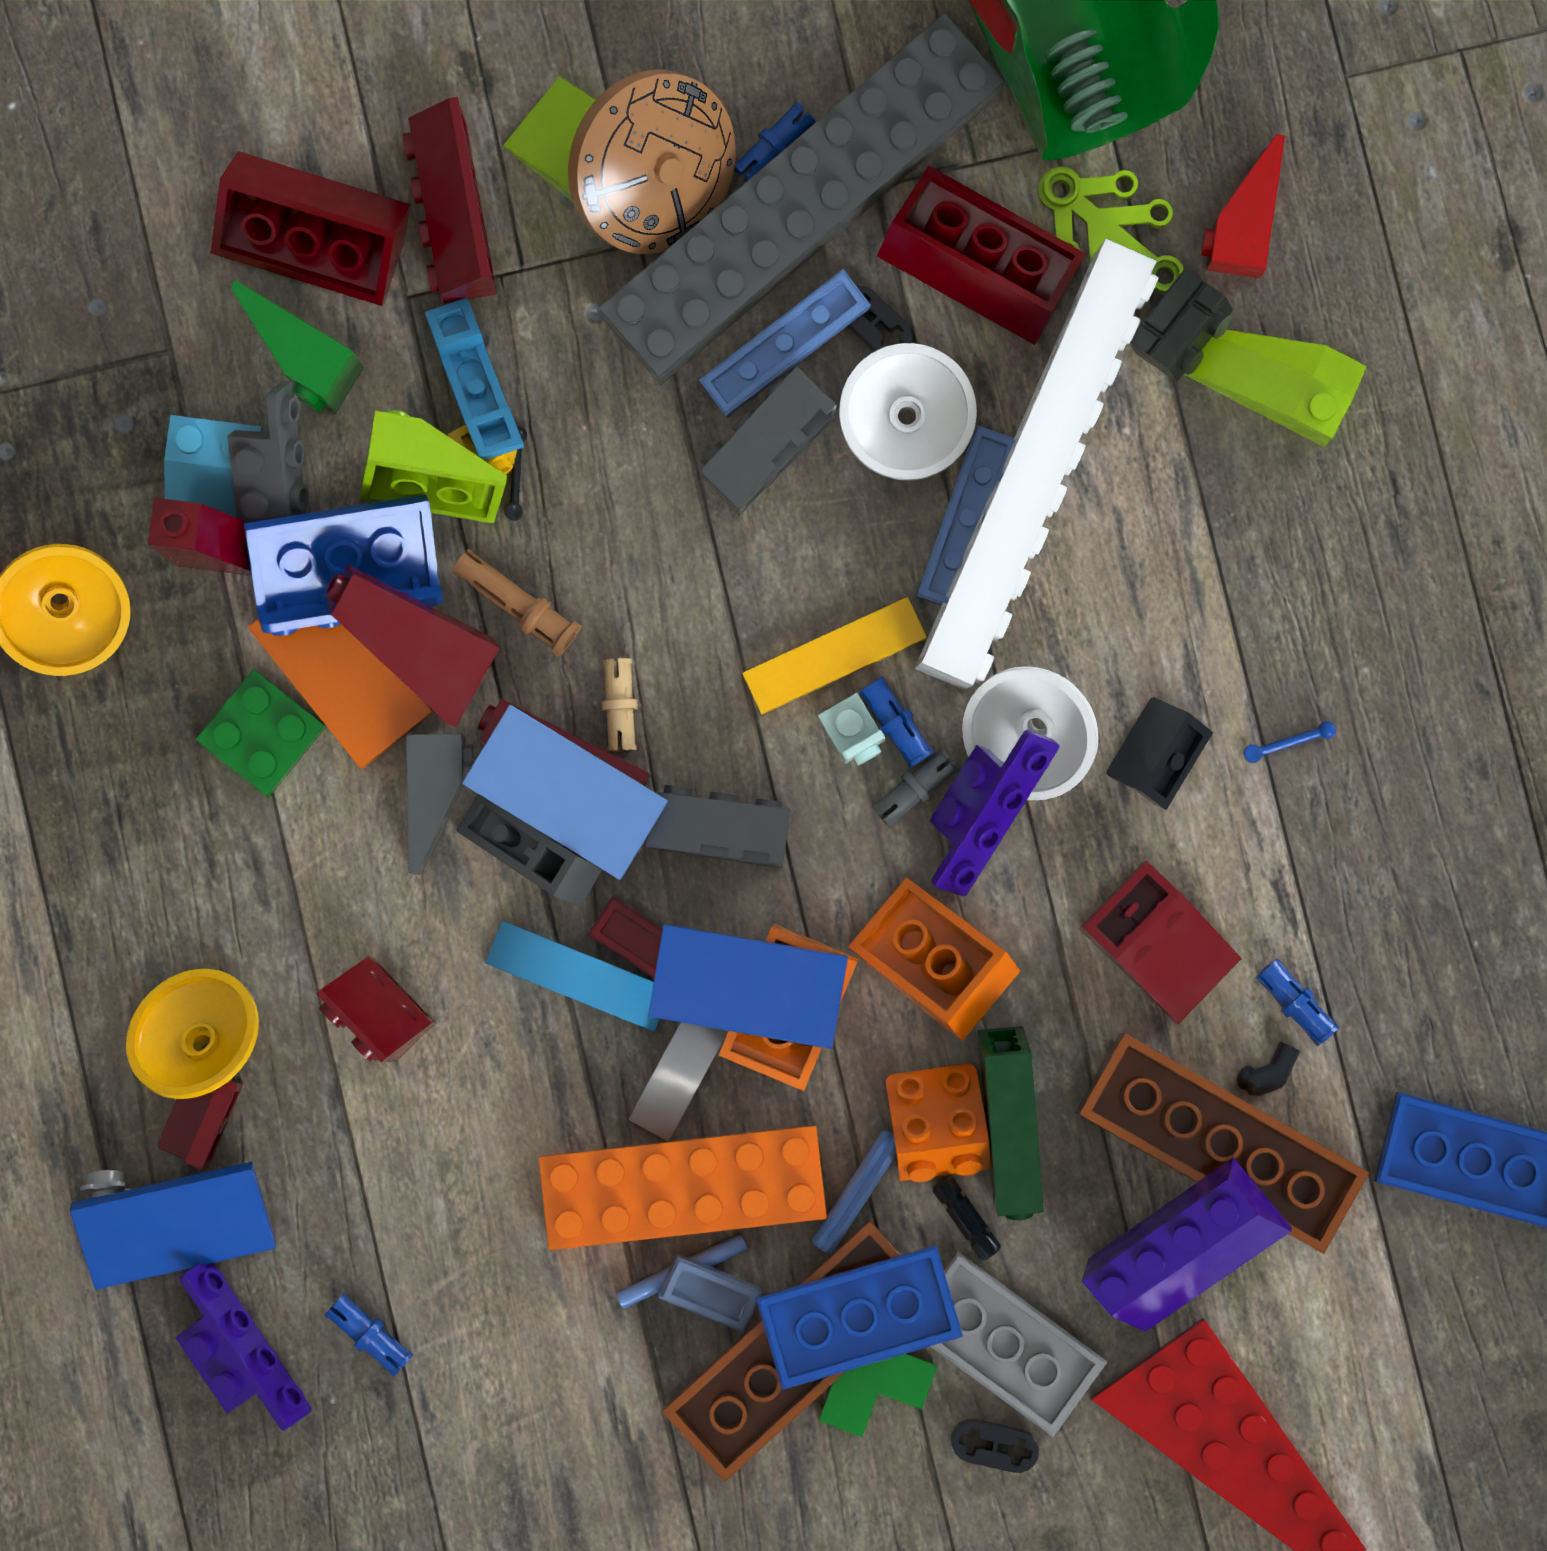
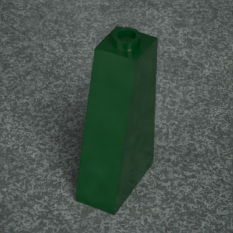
(1011, 1121)

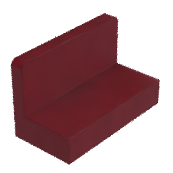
(198, 1124)

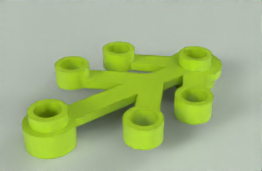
(1104, 222)

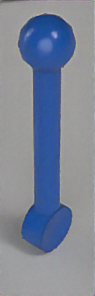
(1254, 753)

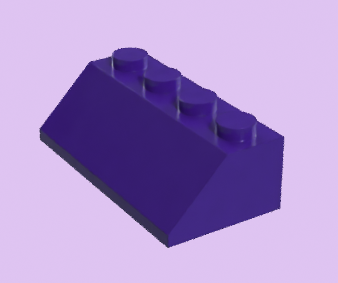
(1184, 1248)

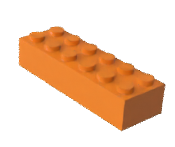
(682, 1187)

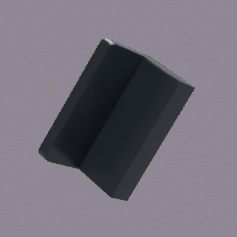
(1159, 752)

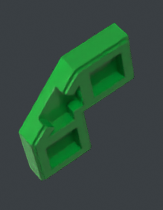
(855, 1391)

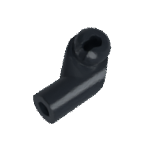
(1269, 1077)

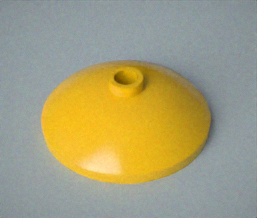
(67, 635)
(179, 1020)

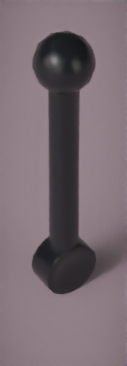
(513, 510)

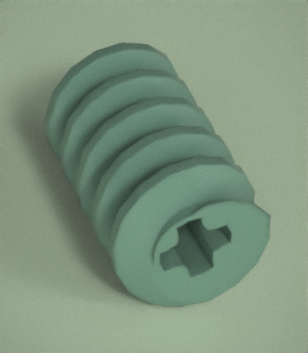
(1083, 84)

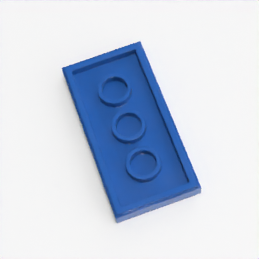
(748, 986)
(1465, 1159)
(173, 1225)
(859, 1317)

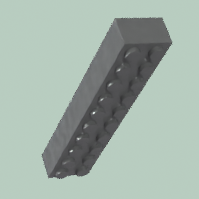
(802, 199)

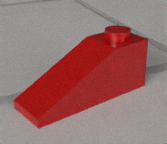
(1243, 229)

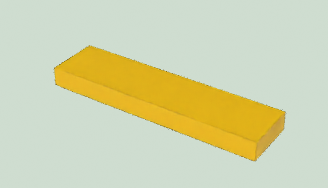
(834, 655)

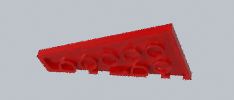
(1216, 1427)

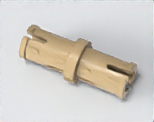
(619, 705)

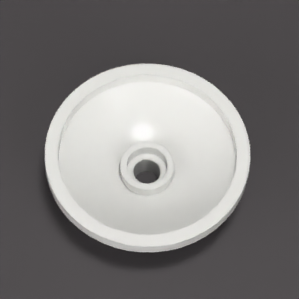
(913, 380)
(1005, 709)

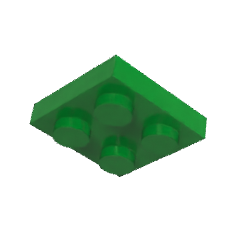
(260, 733)

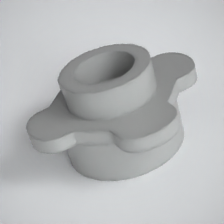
(103, 1183)

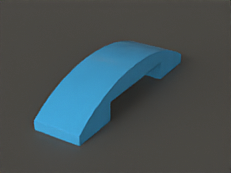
(473, 380)
(573, 974)

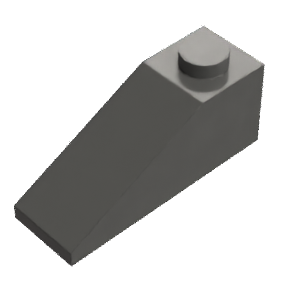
(434, 784)
(529, 851)

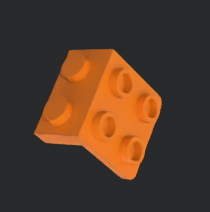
(938, 1122)

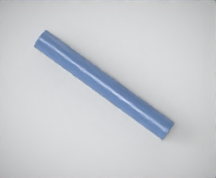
(709, 1256)

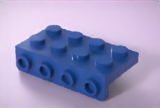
(301, 553)

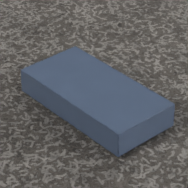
(709, 1292)

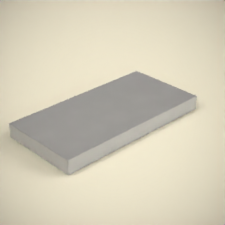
(1016, 1348)

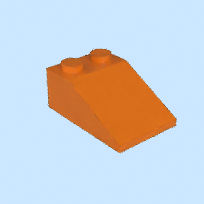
(935, 958)
(777, 1058)

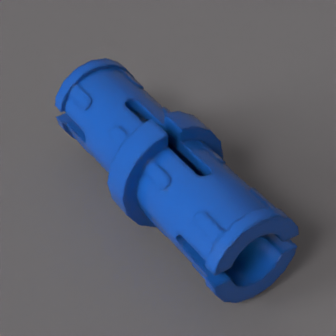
(774, 141)
(896, 722)
(1297, 1002)
(368, 1334)

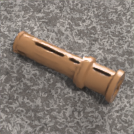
(533, 614)

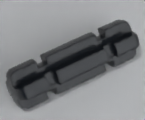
(966, 1218)

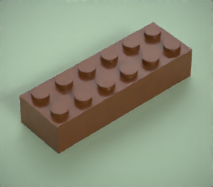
(1203, 1126)
(739, 1398)

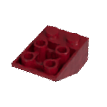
(1160, 942)
(375, 1010)

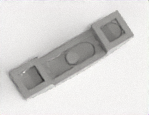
(677, 1078)

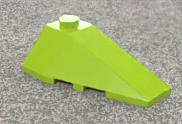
(1283, 379)

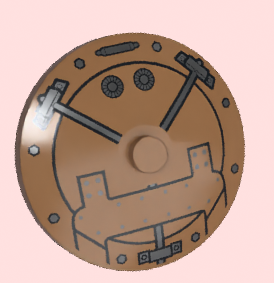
(651, 160)

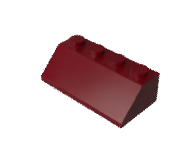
(451, 203)
(309, 228)
(981, 254)

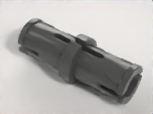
(915, 787)

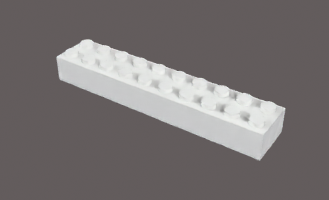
(1042, 453)

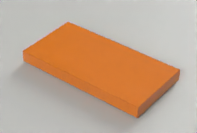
(346, 688)

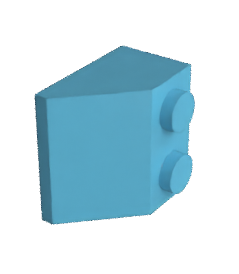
(199, 462)

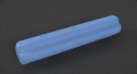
(856, 1193)

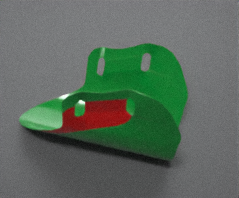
(1150, 49)

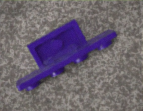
(984, 805)
(234, 1353)

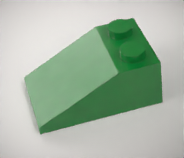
(314, 362)

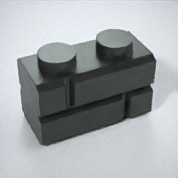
(1182, 326)

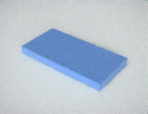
(565, 792)

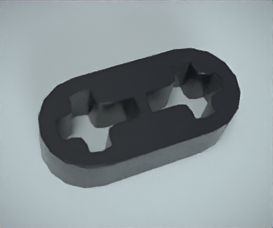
(882, 315)
(991, 1456)

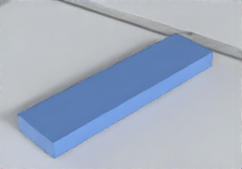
(785, 343)
(977, 477)

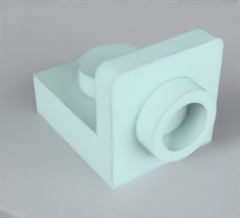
(852, 730)

